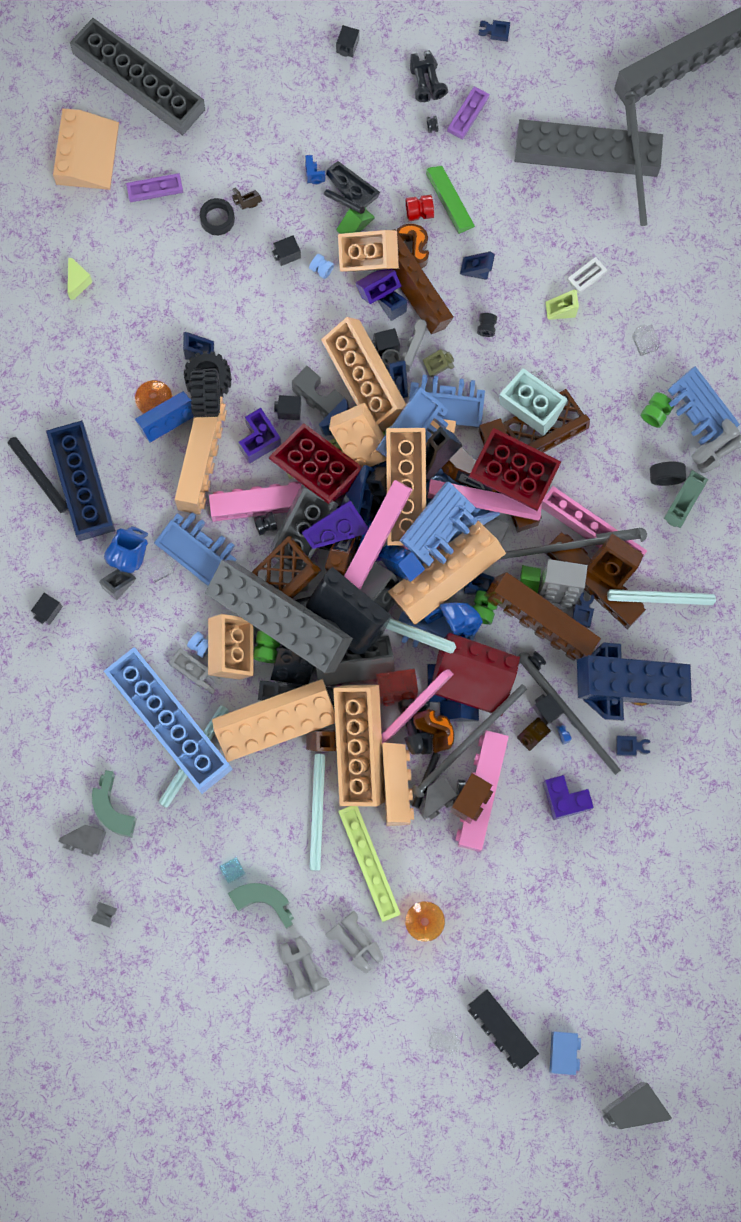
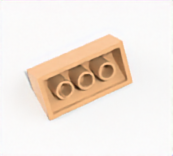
(396, 784)

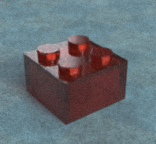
(397, 686)

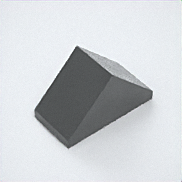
(117, 583)

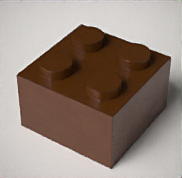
(615, 562)
(471, 798)

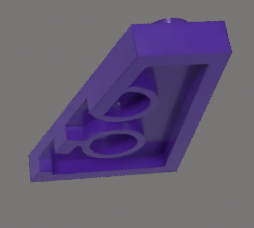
(337, 526)

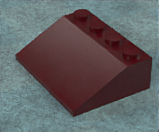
(316, 464)
(515, 469)
(481, 674)

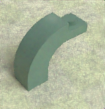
(685, 499)
(114, 821)
(262, 893)

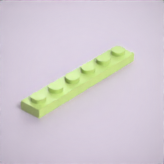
(369, 863)

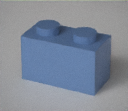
(564, 1053)

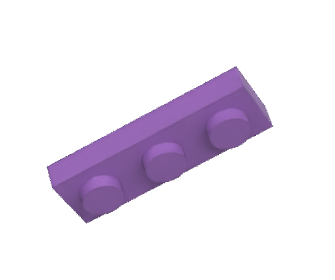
(468, 112)
(154, 187)

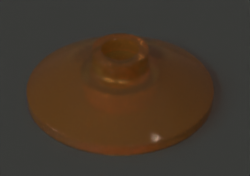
(143, 394)
(435, 918)

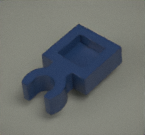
(498, 30)
(583, 613)
(629, 746)

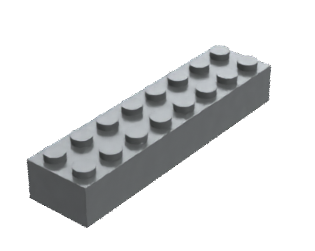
(681, 57)
(137, 76)
(586, 147)
(278, 616)

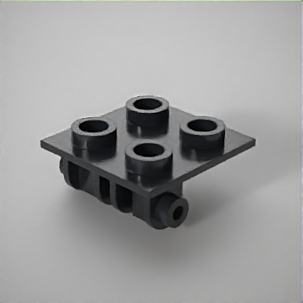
(291, 668)

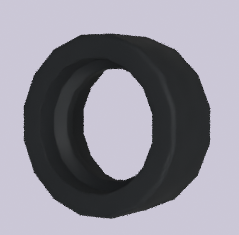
(213, 204)
(668, 473)

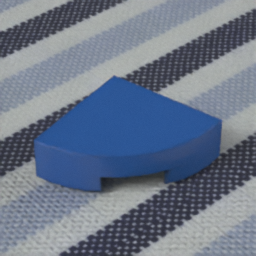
(564, 735)

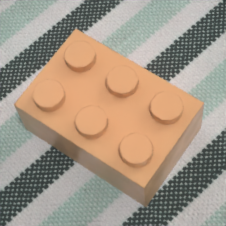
(368, 251)
(358, 435)
(230, 647)

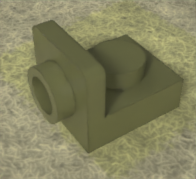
(438, 362)

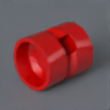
(419, 207)

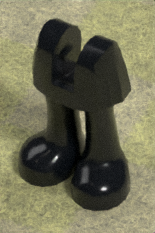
(427, 66)
(417, 740)

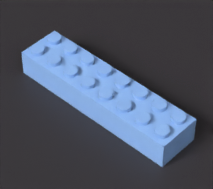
(168, 720)

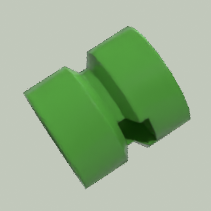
(656, 411)
(486, 613)
(266, 648)

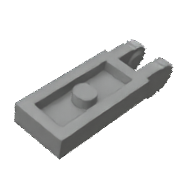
(414, 343)
(193, 670)

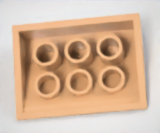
(85, 150)

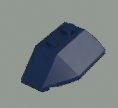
(608, 709)

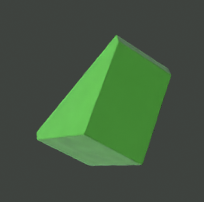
(354, 222)
(530, 577)

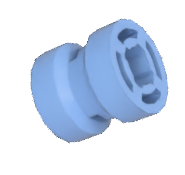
(322, 266)
(199, 644)

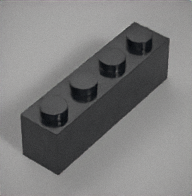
(503, 1030)

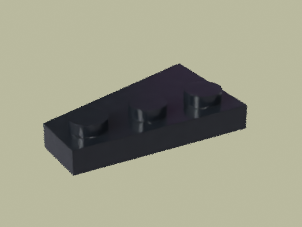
(352, 185)

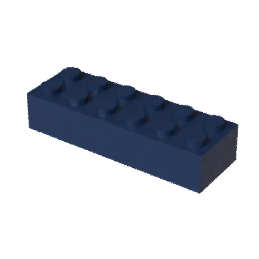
(80, 481)
(634, 681)

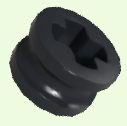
(432, 124)
(537, 660)

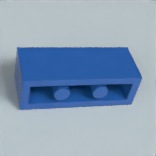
(165, 417)
(401, 562)

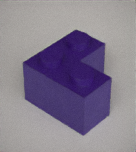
(263, 436)
(565, 804)

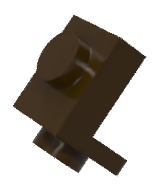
(247, 200)
(533, 734)

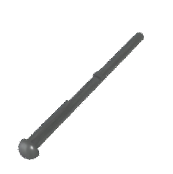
(632, 128)
(625, 535)
(548, 689)
(418, 790)

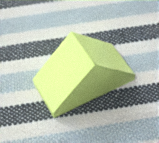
(77, 279)
(563, 306)

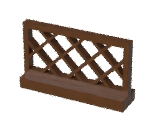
(558, 435)
(298, 582)

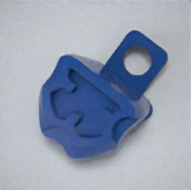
(127, 550)
(460, 616)

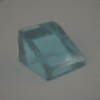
(232, 870)

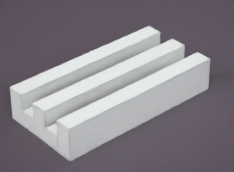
(575, 285)

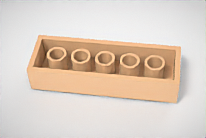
(364, 371)
(199, 462)
(407, 465)
(440, 581)
(274, 720)
(359, 745)

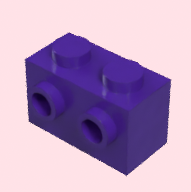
(378, 285)

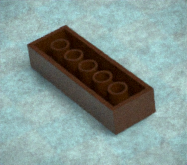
(541, 617)

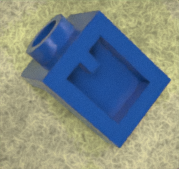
(313, 176)

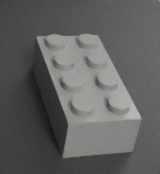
(562, 582)

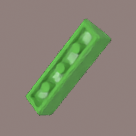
(449, 199)

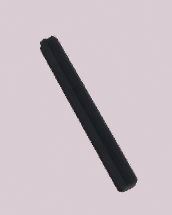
(38, 474)

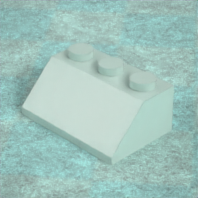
(532, 401)

